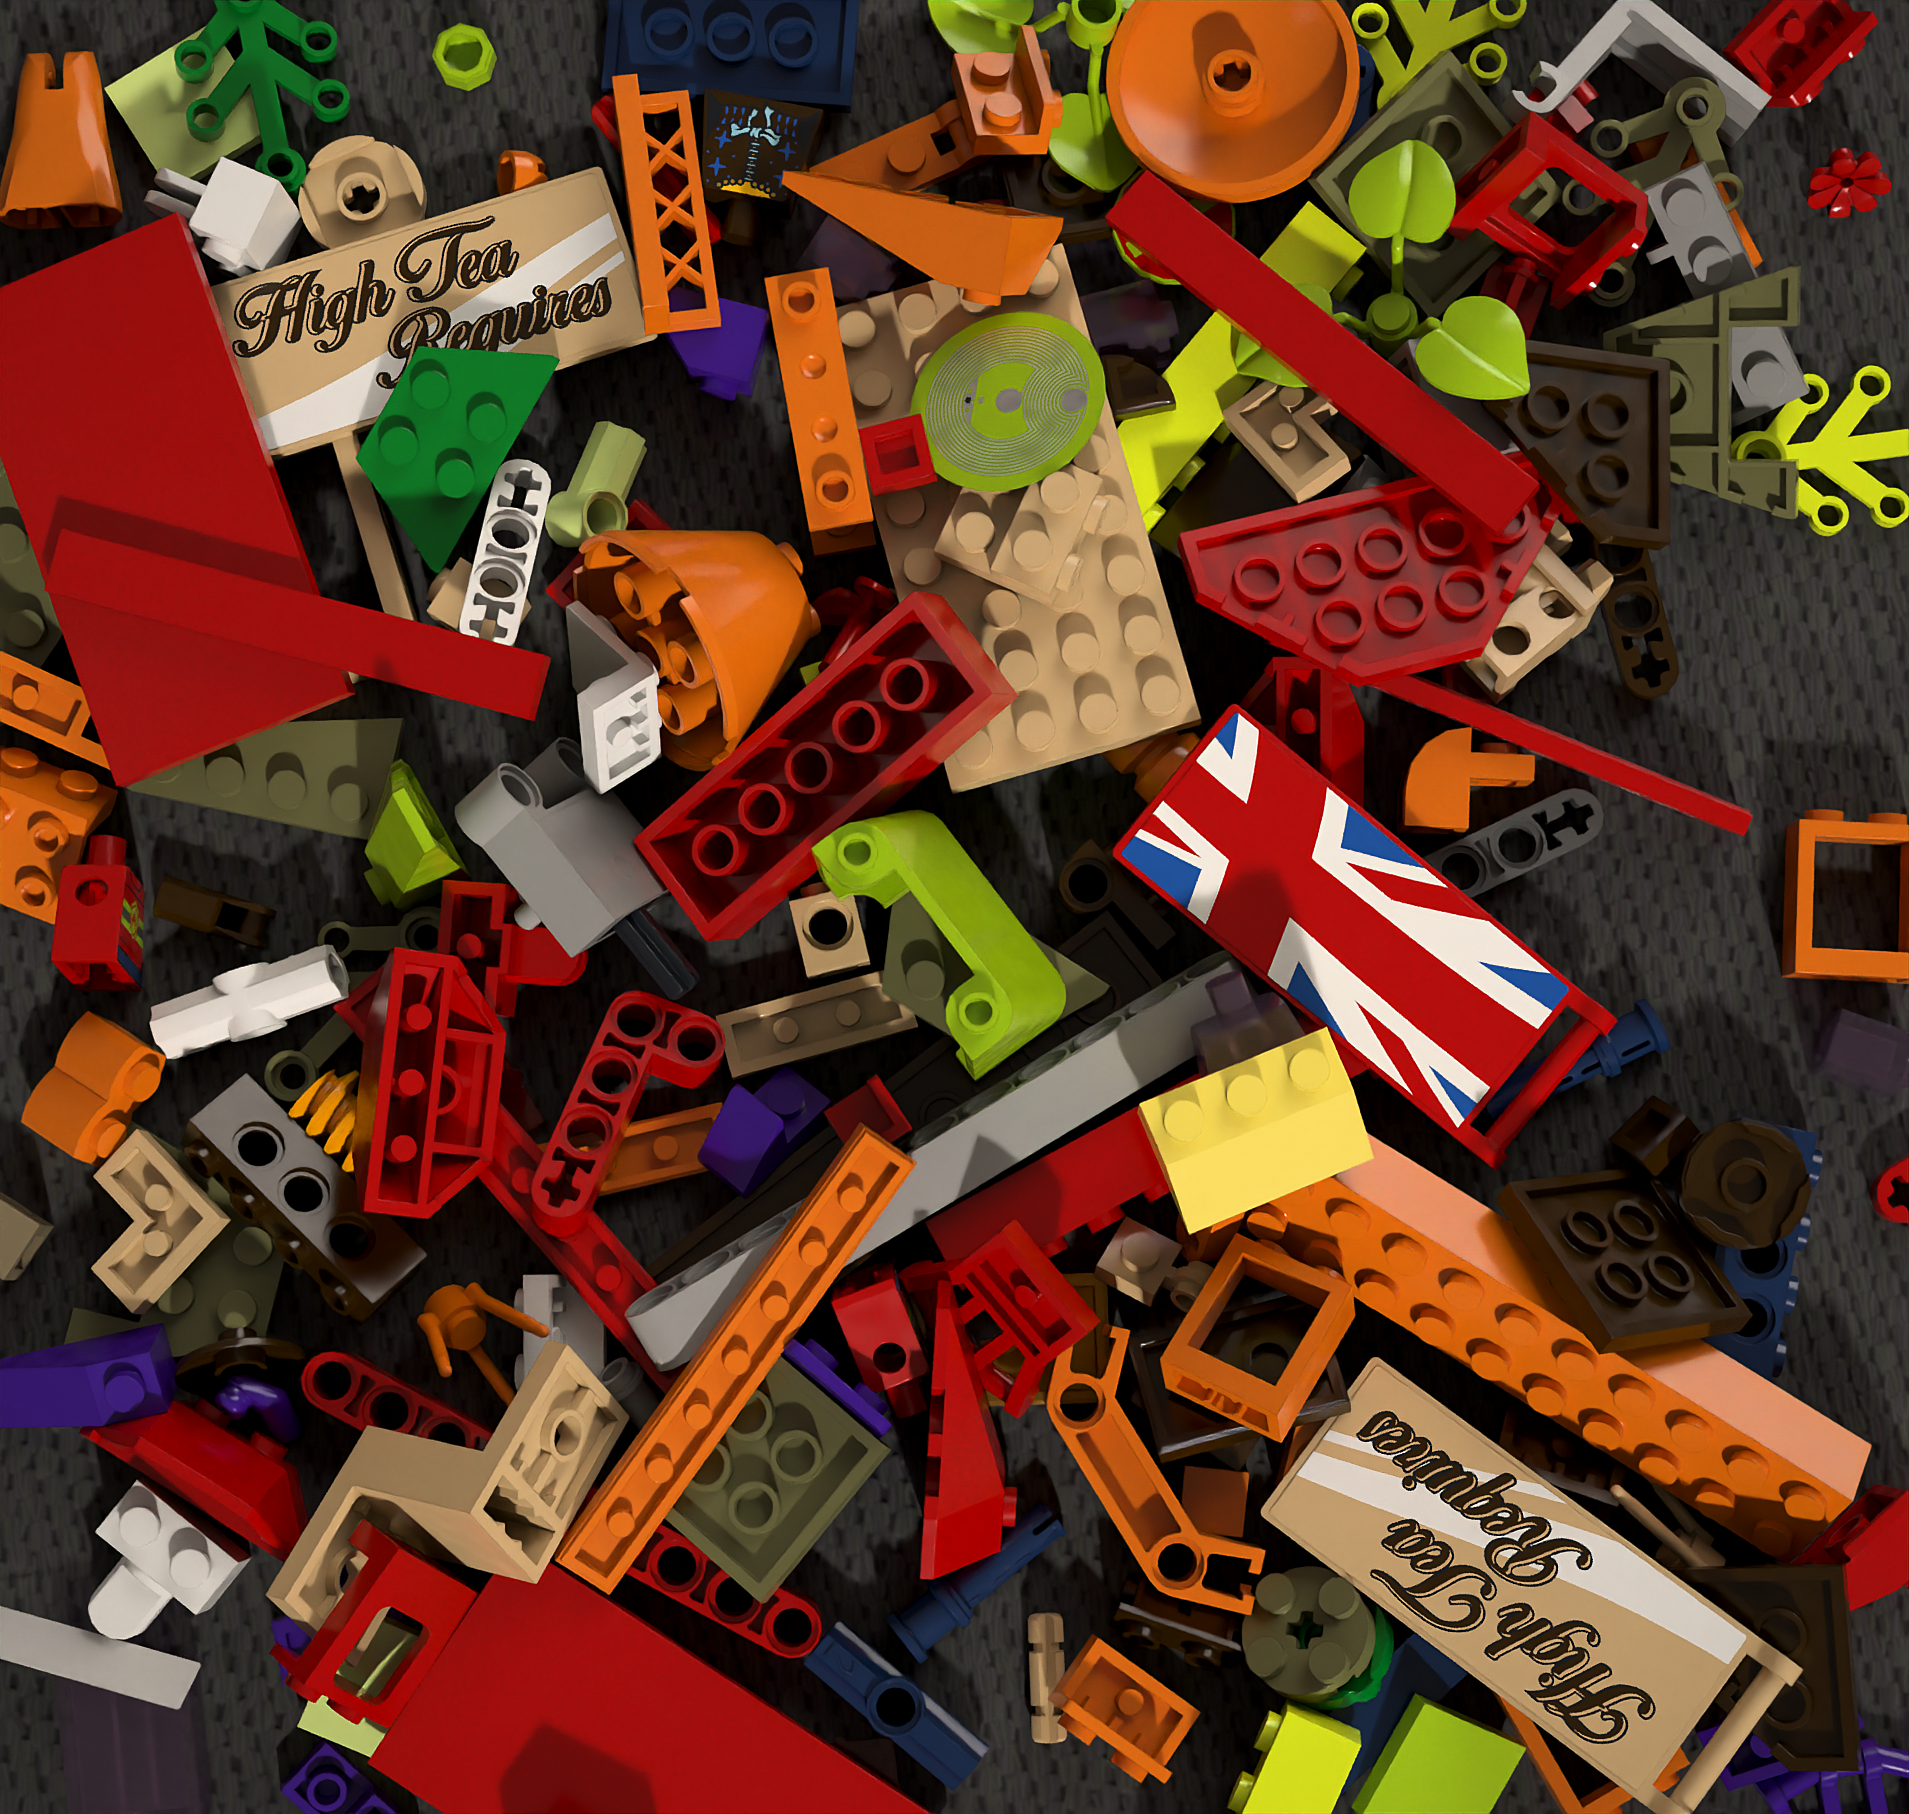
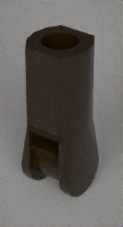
(206, 909)

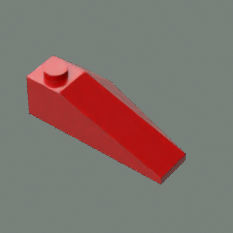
(964, 1457)

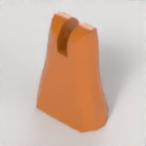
(59, 149)

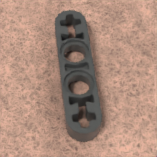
(1484, 850)

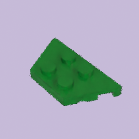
(448, 438)

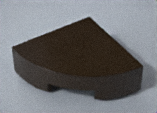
(1135, 388)

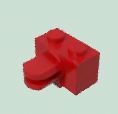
(496, 951)

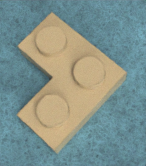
(1285, 437)
(169, 1226)

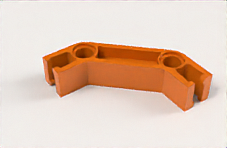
(1135, 1488)

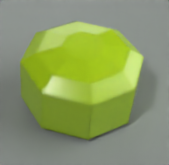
(464, 56)

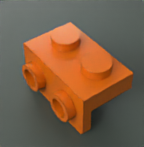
(1125, 1708)

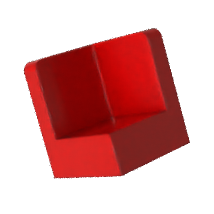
(873, 1108)

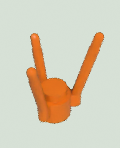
(457, 1320)

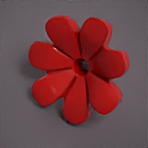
(1848, 183)

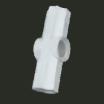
(249, 1002)

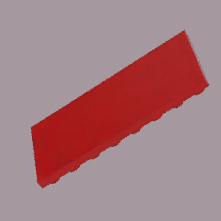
(143, 434)
(588, 1709)

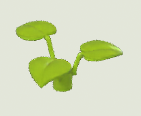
(1087, 138)
(1479, 342)

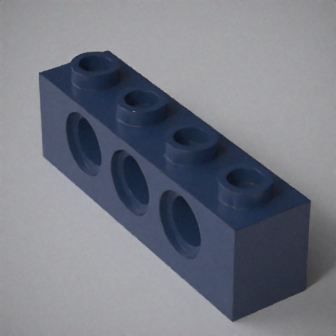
(1772, 1288)

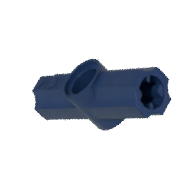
(928, 1734)

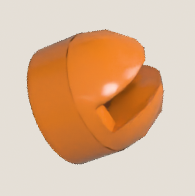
(519, 171)

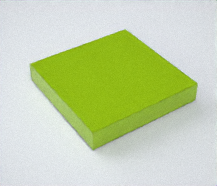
(1439, 1764)

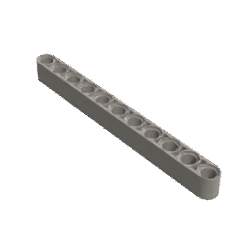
(962, 1147)

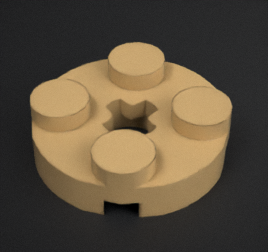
(357, 163)

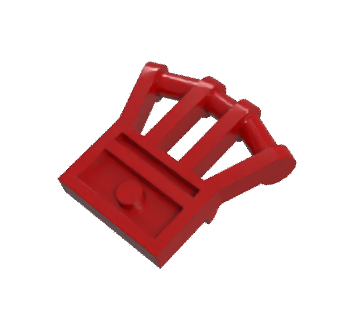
(1022, 1295)

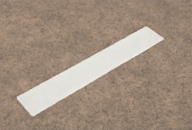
(95, 1659)

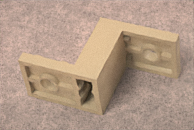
(461, 1504)

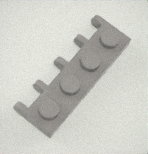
(1715, 259)

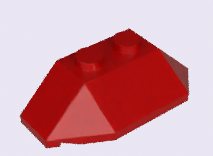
(1314, 718)
(425, 1086)
(215, 1469)

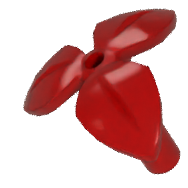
(852, 612)

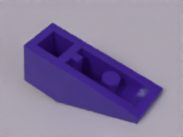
(89, 1381)

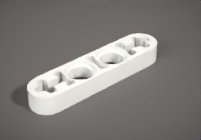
(504, 563)

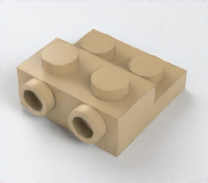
(1026, 534)

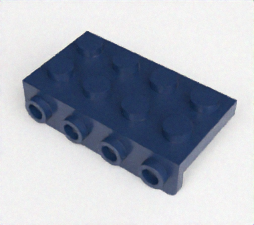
(746, 47)

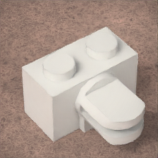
(238, 216)
(165, 1556)

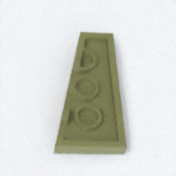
(293, 774)

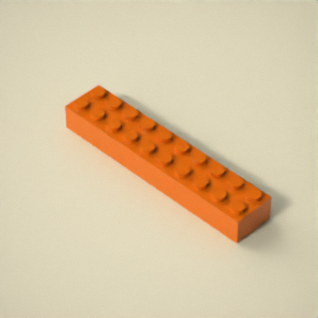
(1480, 1296)

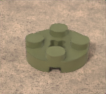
(1329, 1661)

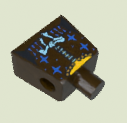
(744, 158)

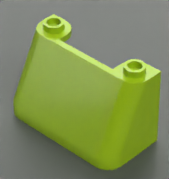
(1013, 982)

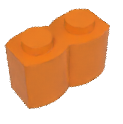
(93, 1089)

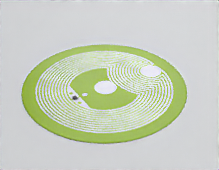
(1009, 400)

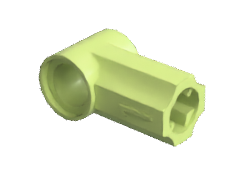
(598, 487)

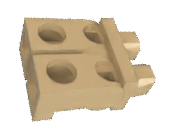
(1542, 616)

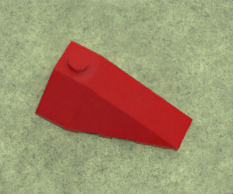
(1871, 1542)

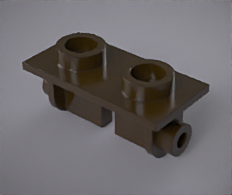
(1154, 1621)

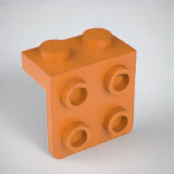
(43, 827)

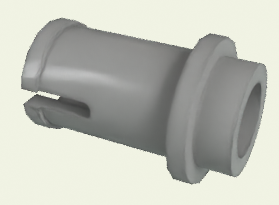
(630, 1390)

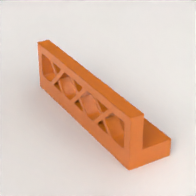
(642, 205)

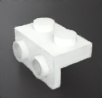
(569, 1321)

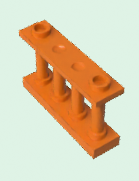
(821, 412)

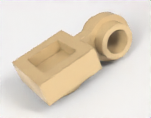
(1144, 1262)

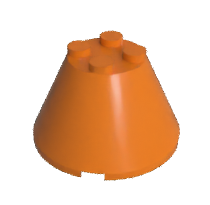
(712, 616)

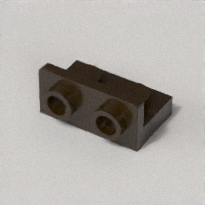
(1560, 1457)

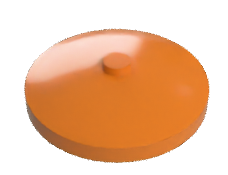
(1233, 92)

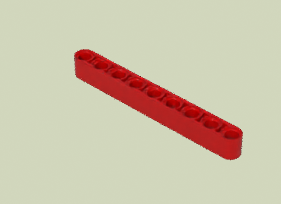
(428, 1413)

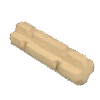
(1045, 1672)

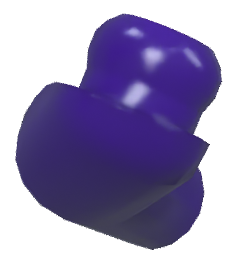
(265, 1399)

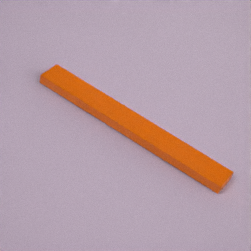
(734, 1359)

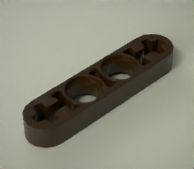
(1640, 580)

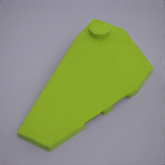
(408, 844)

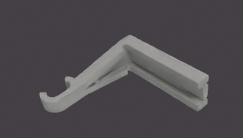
(1658, 52)

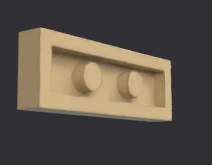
(811, 1025)

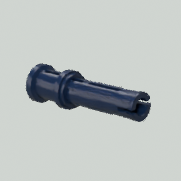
(1628, 1039)
(950, 1600)

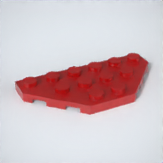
(1370, 576)

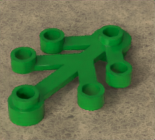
(261, 70)

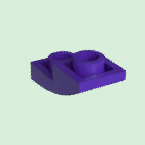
(334, 1785)

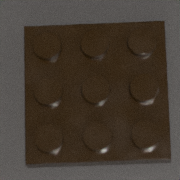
(1623, 1259)

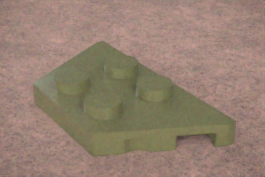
(926, 968)

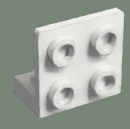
(614, 700)

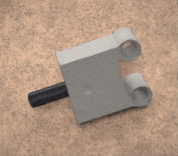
(573, 860)

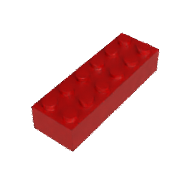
(824, 761)

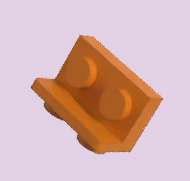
(1008, 98)

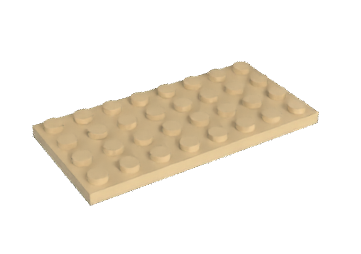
(1103, 657)

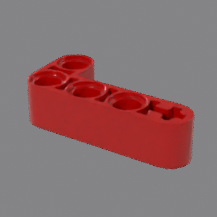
(611, 1113)

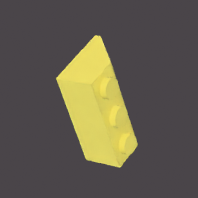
(1256, 1130)

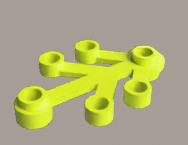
(1428, 36)
(1834, 451)

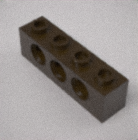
(251, 1120)

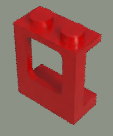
(1510, 168)
(394, 1578)

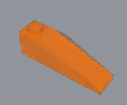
(962, 245)

